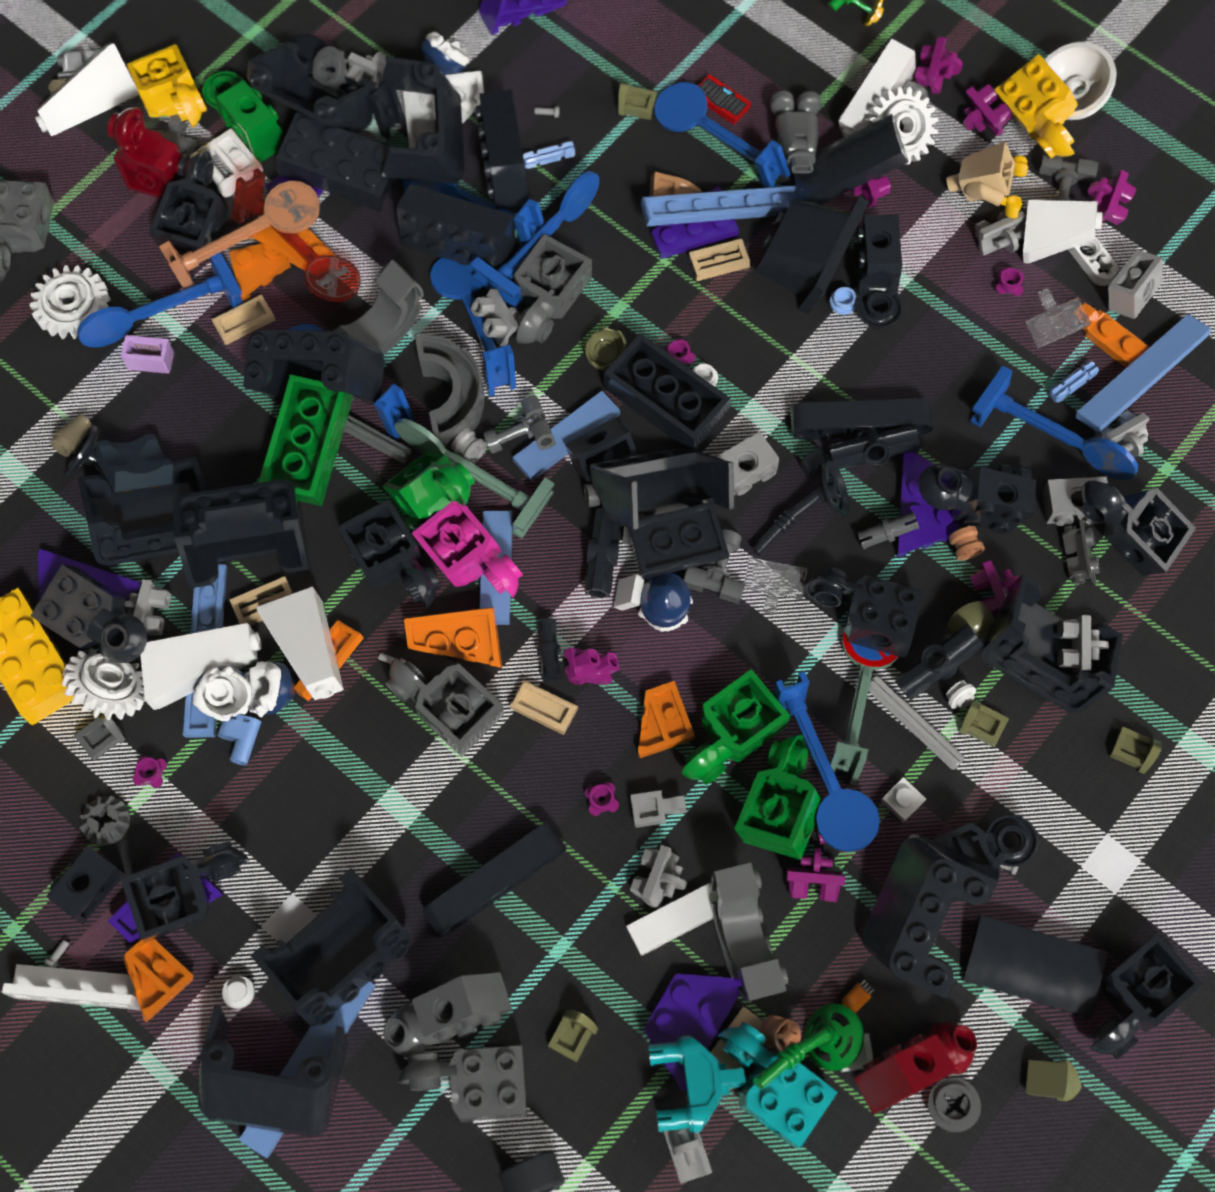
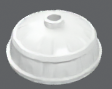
(1087, 69)

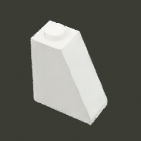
(1058, 227)

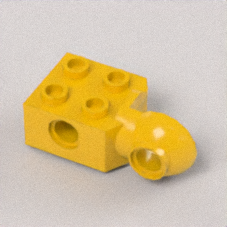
(167, 85)
(1040, 105)

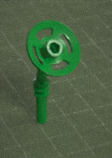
(827, 1036)

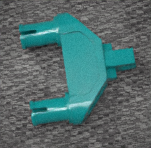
(704, 1083)

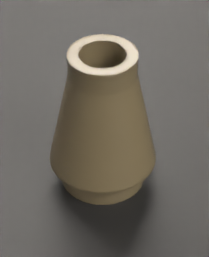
(70, 436)

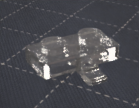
(1056, 320)
(775, 580)

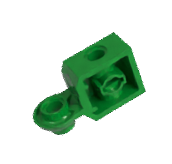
(244, 113)
(429, 485)
(738, 724)
(780, 805)

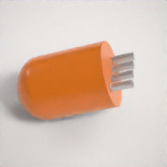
(857, 997)

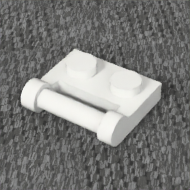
(235, 158)

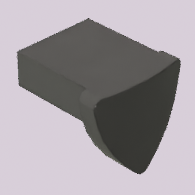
(100, 736)

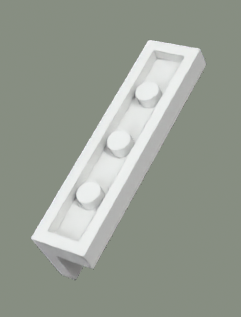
(72, 987)

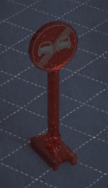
(325, 276)

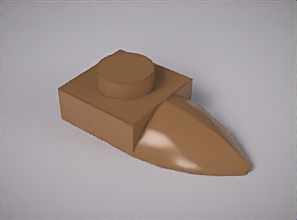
(670, 185)

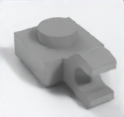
(651, 808)

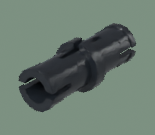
(548, 649)

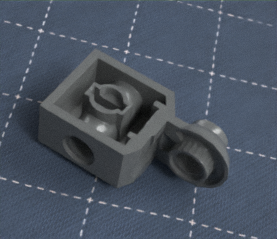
(23, 219)
(549, 286)
(449, 704)
(447, 1012)
(483, 1081)

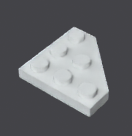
(420, 110)

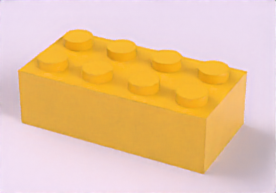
(29, 660)

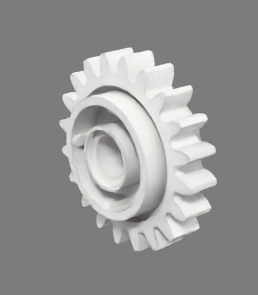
(914, 115)
(51, 301)
(104, 684)

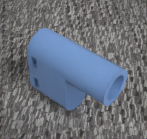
(243, 732)

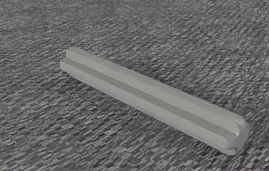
(915, 723)

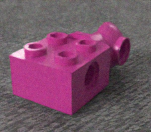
(466, 549)

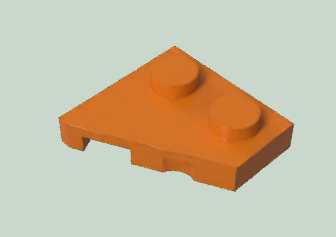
(256, 267)
(663, 721)
(154, 976)

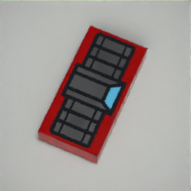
(724, 100)

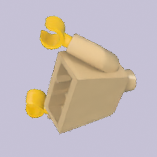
(989, 177)

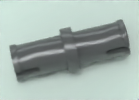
(888, 530)

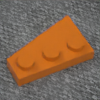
(273, 241)
(458, 634)

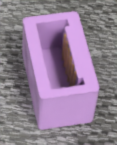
(147, 354)

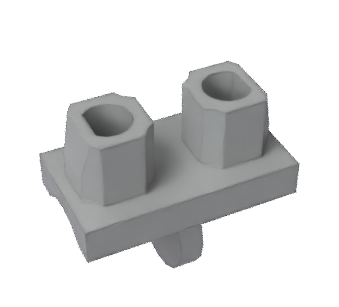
(366, 67)
(1002, 234)
(498, 318)
(1130, 432)
(143, 606)
(1084, 644)
(662, 879)
(687, 1154)

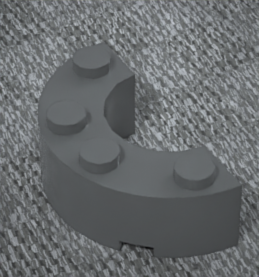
(392, 311)
(459, 369)
(740, 933)

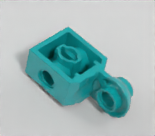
(790, 1102)

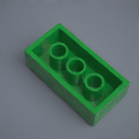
(307, 438)

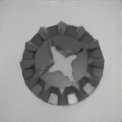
(330, 57)
(111, 831)
(969, 1104)

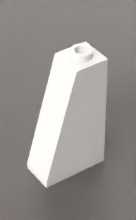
(891, 71)
(90, 91)
(304, 637)
(177, 663)

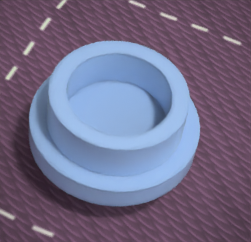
(843, 301)

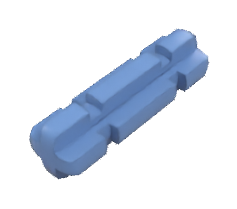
(549, 154)
(1073, 381)

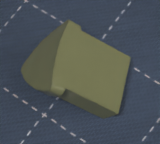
(636, 101)
(983, 724)
(1135, 749)
(572, 1034)
(1052, 1080)

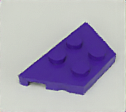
(933, 523)
(50, 563)
(693, 1008)

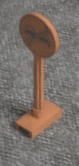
(287, 208)

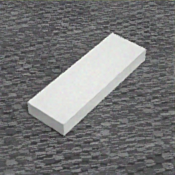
(672, 920)

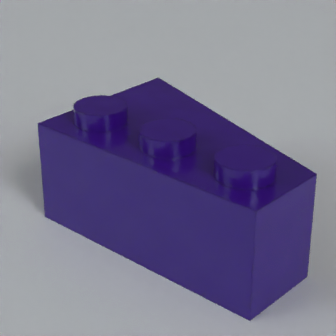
(503, 12)

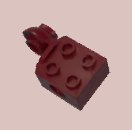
(143, 155)
(925, 1061)

